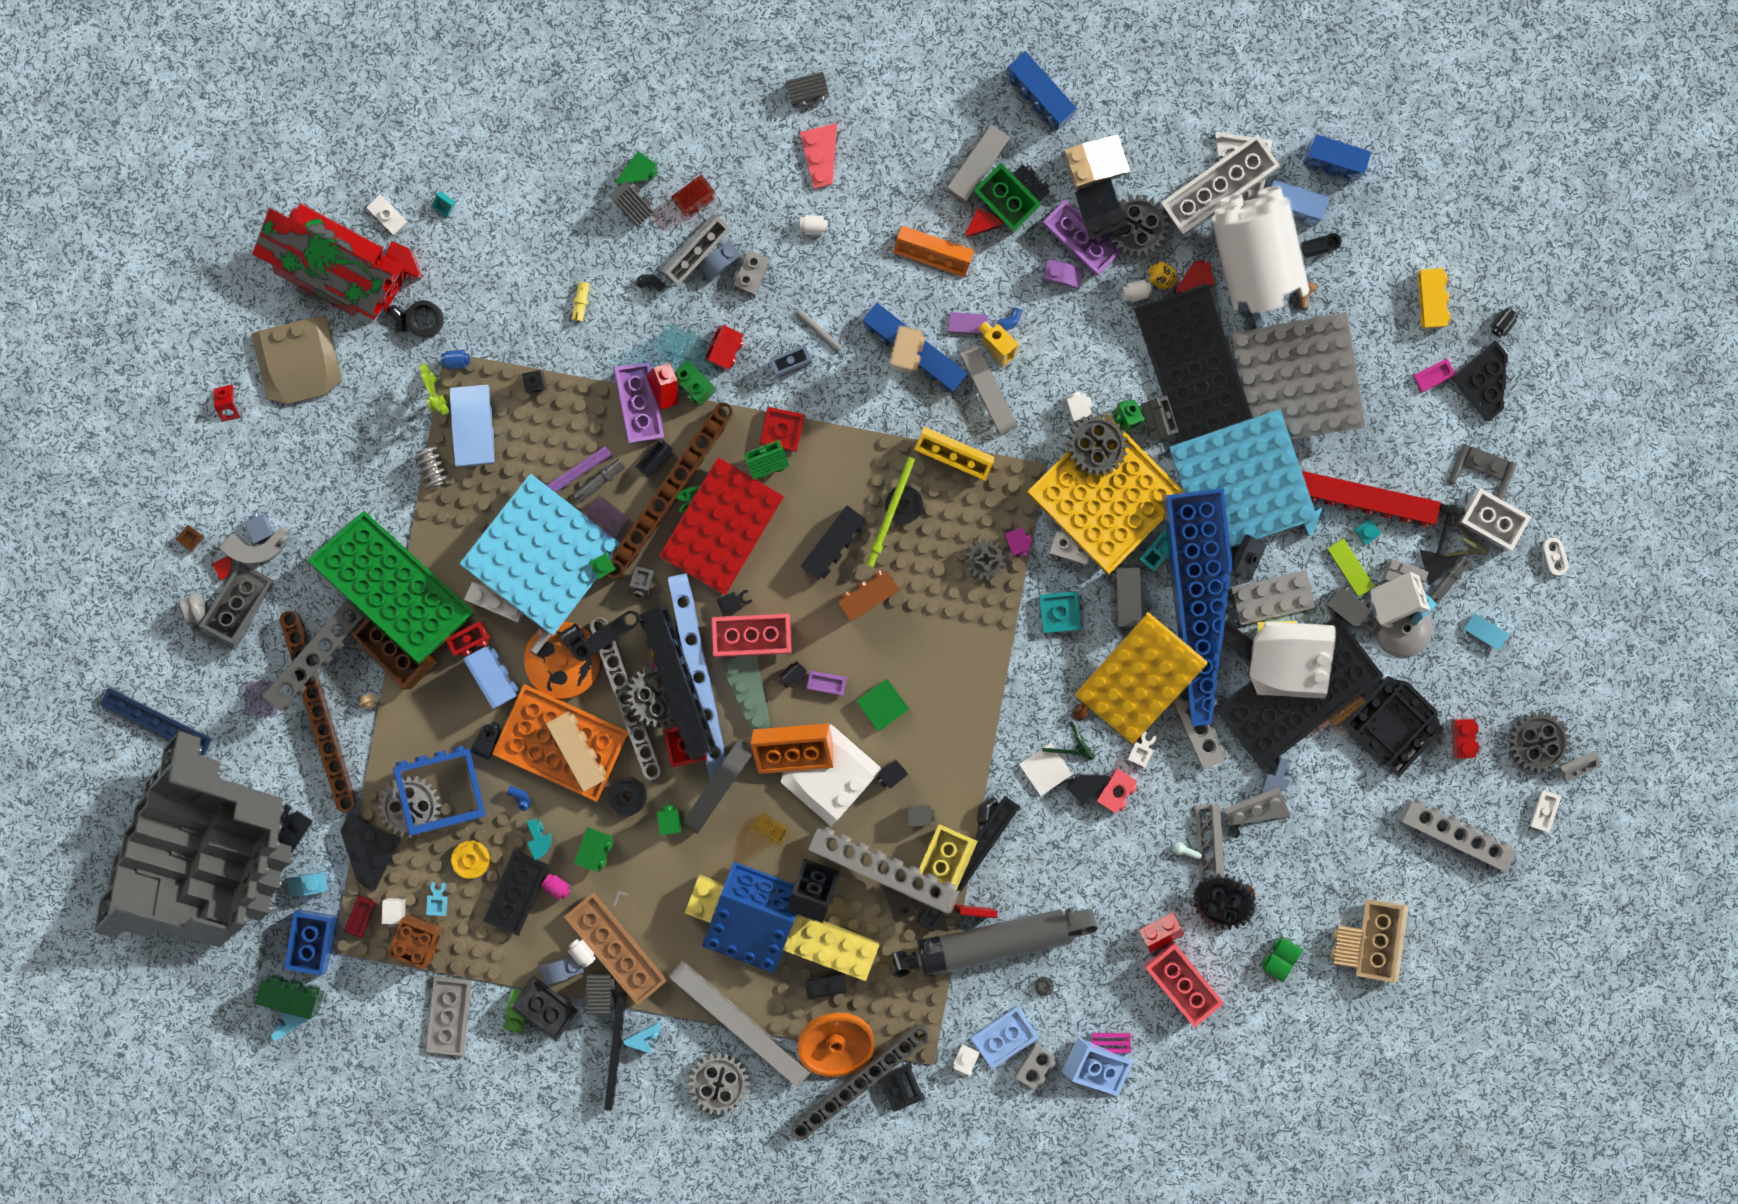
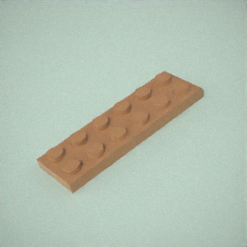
(615, 948)

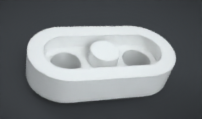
(1557, 555)

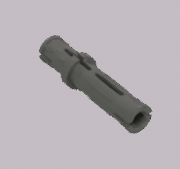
(598, 481)
(1452, 576)

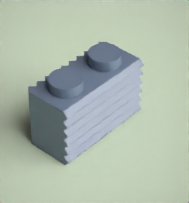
(791, 361)

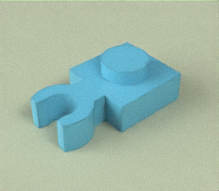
(437, 903)

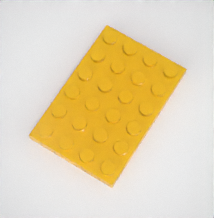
(1140, 678)

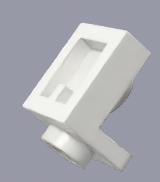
(965, 1060)

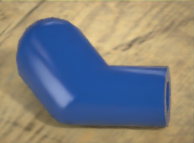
(1012, 321)

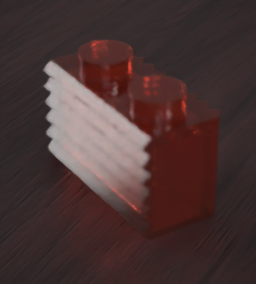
(694, 196)

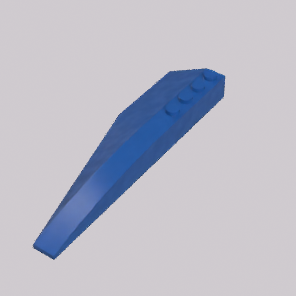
(1200, 584)

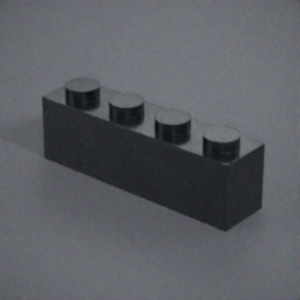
(833, 542)

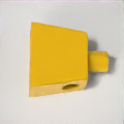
(998, 343)

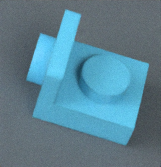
(1419, 615)

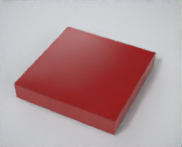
(782, 426)

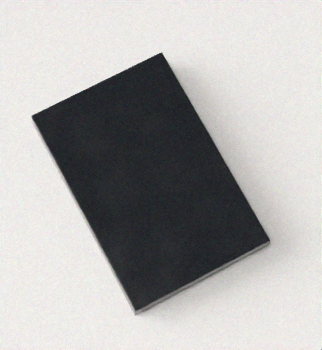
(544, 1009)

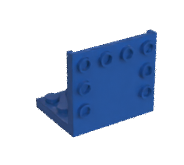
(751, 918)

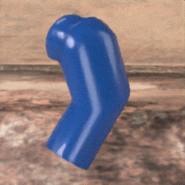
(521, 796)

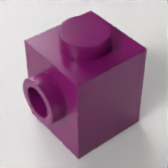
(1018, 542)

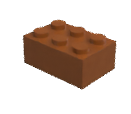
(868, 595)

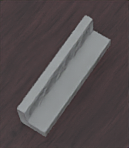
(1216, 840)

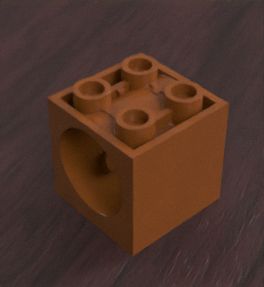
(415, 941)

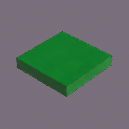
(882, 705)

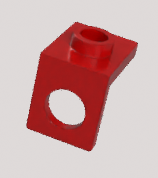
(225, 400)

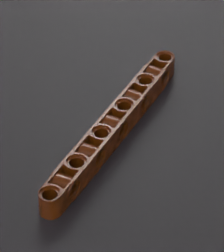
(669, 489)

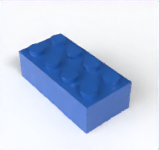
(1041, 91)

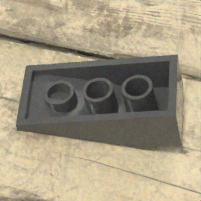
(235, 607)

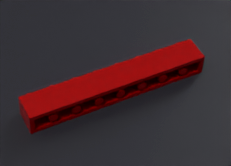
(1372, 499)

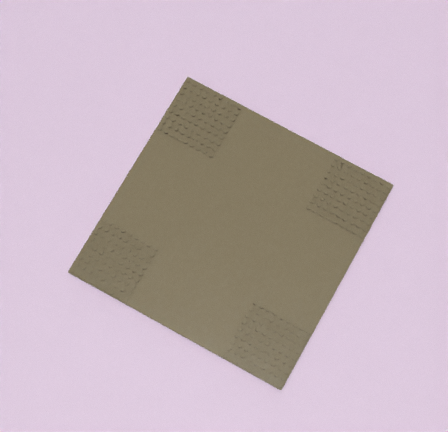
(935, 640)

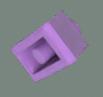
(1063, 274)

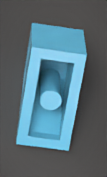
(307, 884)

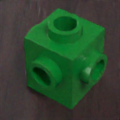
(1128, 415)

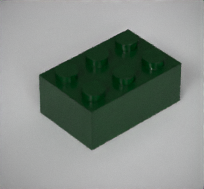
(289, 996)

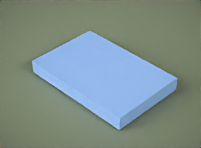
(1004, 1037)

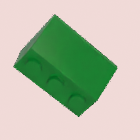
(1007, 197)

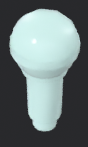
(1180, 849)

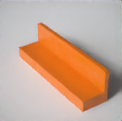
(933, 251)

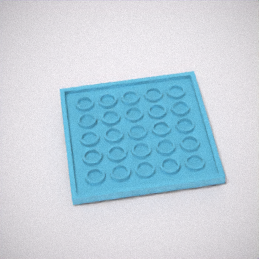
(1257, 473)
(539, 554)

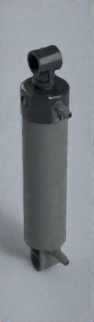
(994, 942)

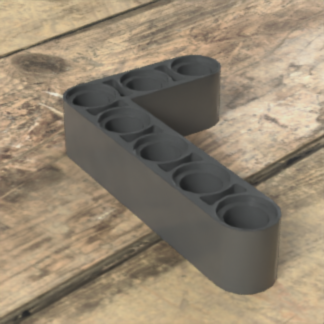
(718, 786)

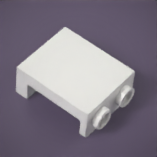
(1399, 599)

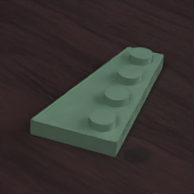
(747, 685)

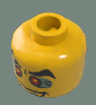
(1162, 275)

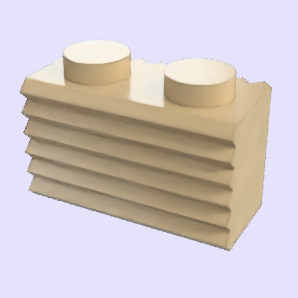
(1347, 946)

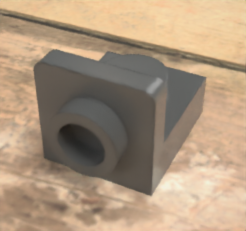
(641, 582)

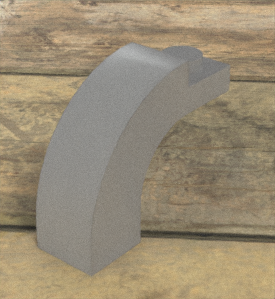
(243, 552)

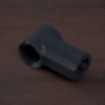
(1319, 245)

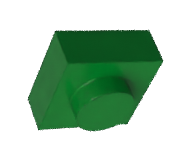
(602, 566)

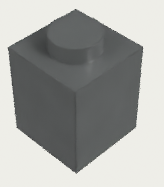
(920, 815)

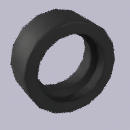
(410, 316)

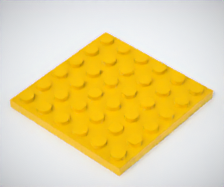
(1106, 512)

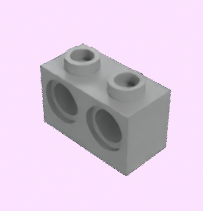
(1031, 1064)

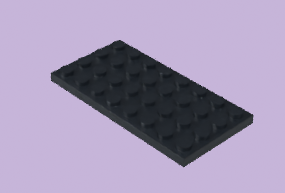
(1193, 362)
(1274, 724)

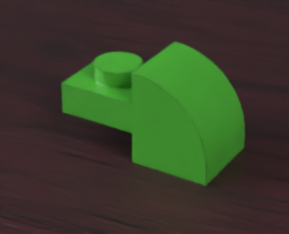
(513, 1020)

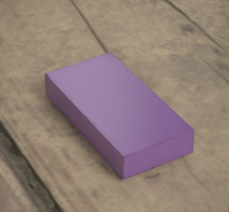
(966, 322)
(826, 683)

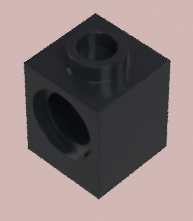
(534, 382)
(892, 774)

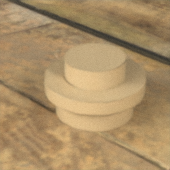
(368, 701)

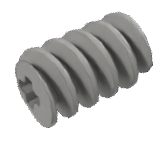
(430, 468)

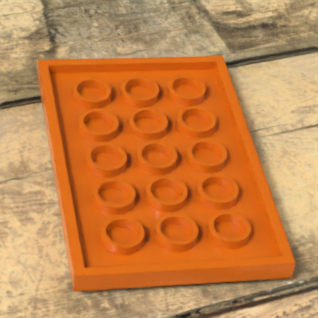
(531, 745)

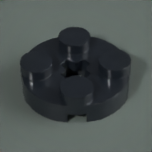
(913, 511)
(620, 804)

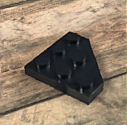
(1485, 380)
(368, 850)

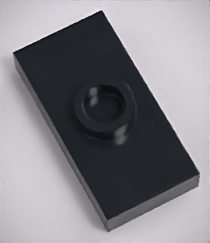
(654, 458)

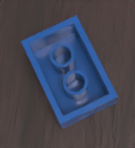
(1336, 158)
(310, 942)

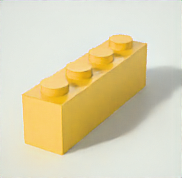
(954, 453)

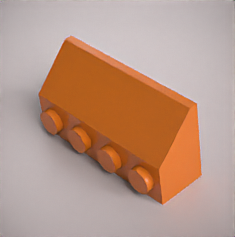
(793, 748)

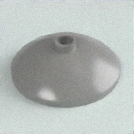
(1403, 643)

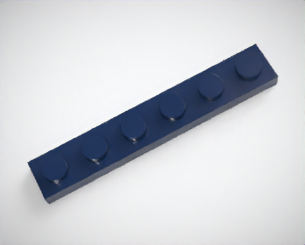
(150, 717)

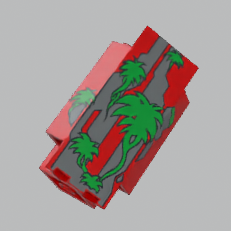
(329, 261)

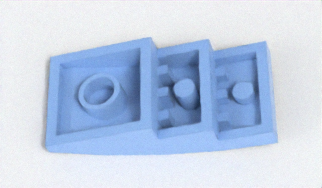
(472, 425)

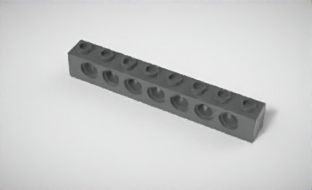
(274, 695)

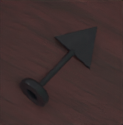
(1436, 563)

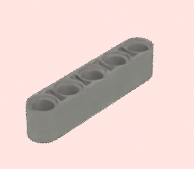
(988, 388)

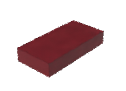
(360, 916)

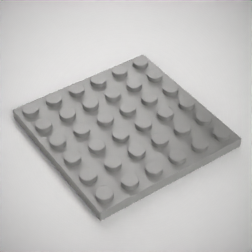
(1303, 371)

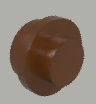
(1079, 712)

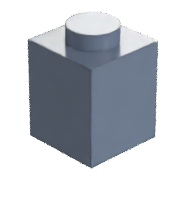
(259, 527)

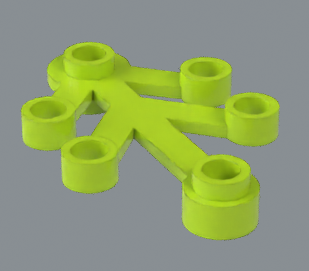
(435, 402)

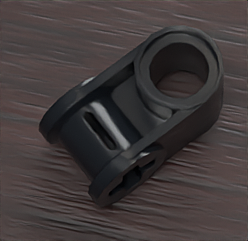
(485, 743)

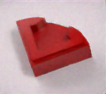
(223, 567)

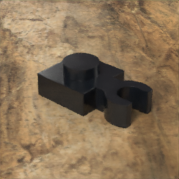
(730, 603)

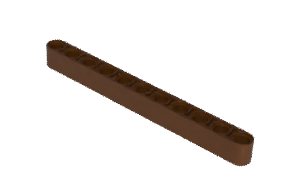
(324, 719)

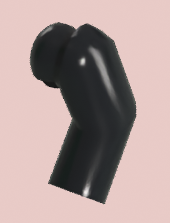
(649, 279)
(397, 314)
(984, 810)

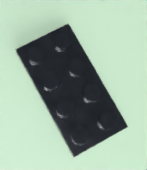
(516, 892)

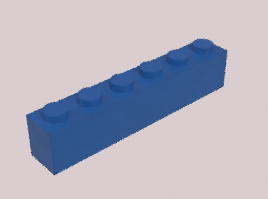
(931, 360)

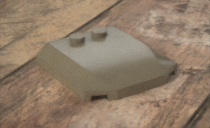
(297, 360)

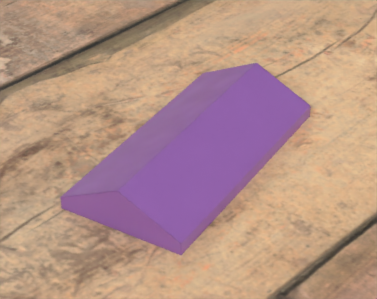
(1073, 234)
(638, 403)

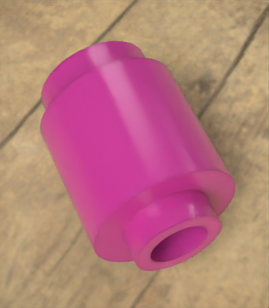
(556, 887)

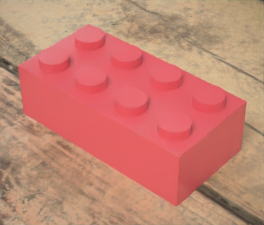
(751, 635)
(1183, 984)

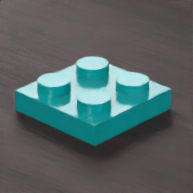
(1060, 612)

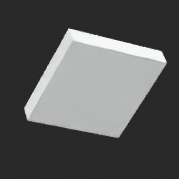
(1045, 769)

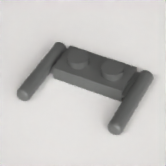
(1485, 463)

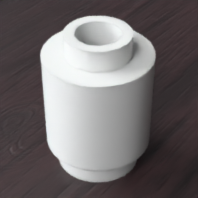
(813, 225)
(1136, 291)
(581, 953)

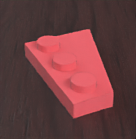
(820, 153)

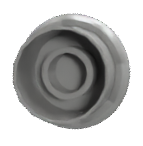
(193, 609)

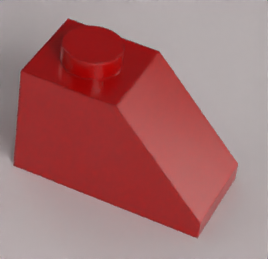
(1195, 276)
(663, 385)

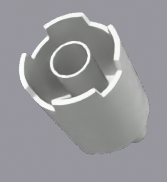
(1259, 249)

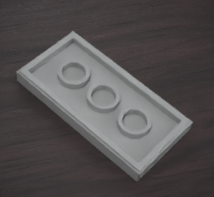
(448, 1016)

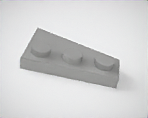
(1259, 808)

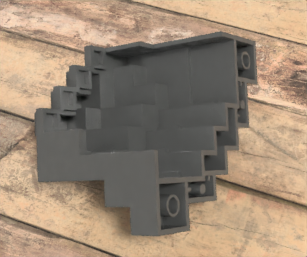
(195, 853)

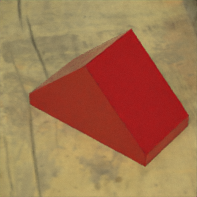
(982, 223)

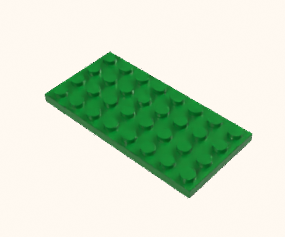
(391, 587)

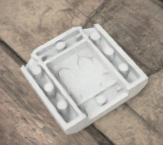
(1292, 659)
(833, 789)

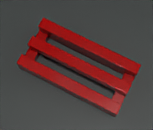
(976, 911)

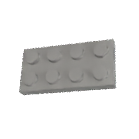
(1273, 597)

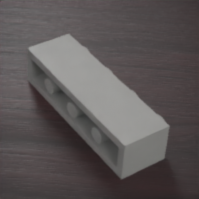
(978, 163)
(695, 249)

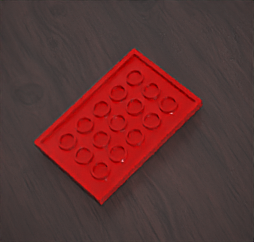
(721, 526)

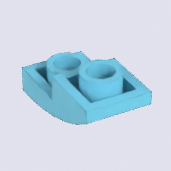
(1486, 631)

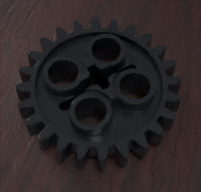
(1224, 901)

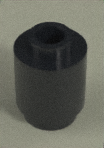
(1504, 322)
(792, 675)

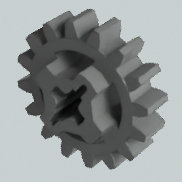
(984, 550)

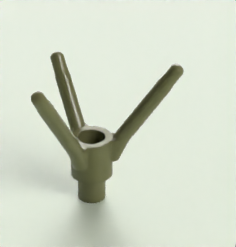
(1473, 546)

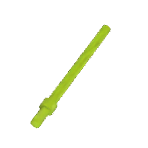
(877, 546)

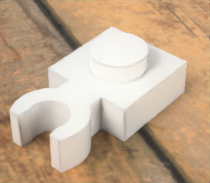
(1141, 752)

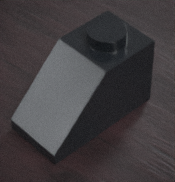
(1086, 785)

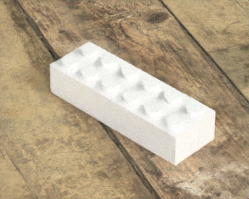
(1230, 176)

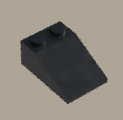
(1101, 211)

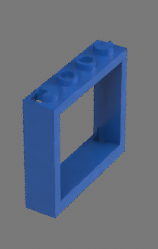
(422, 761)

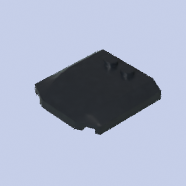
(1394, 725)

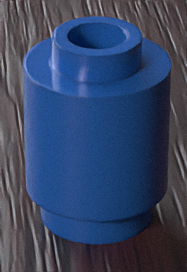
(455, 359)

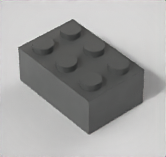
(1126, 596)

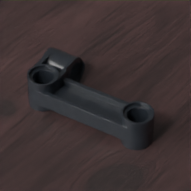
(574, 637)
(1235, 637)

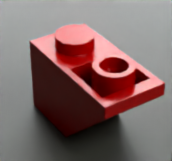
(406, 258)

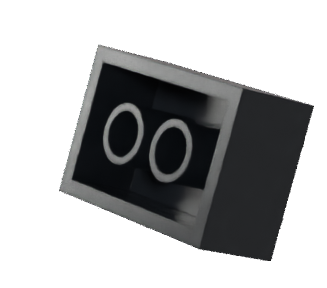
(813, 891)

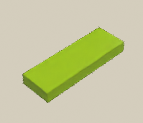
(1350, 567)

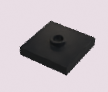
(1248, 557)

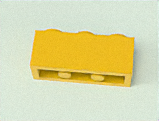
(1433, 298)

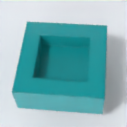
(443, 204)
(1367, 531)

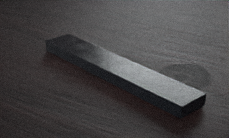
(615, 1051)

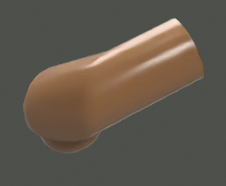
(1303, 301)

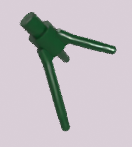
(1080, 749)

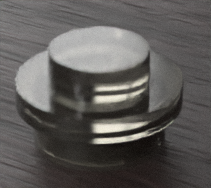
(1044, 986)

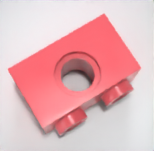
(1106, 795)

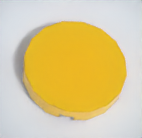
(470, 859)

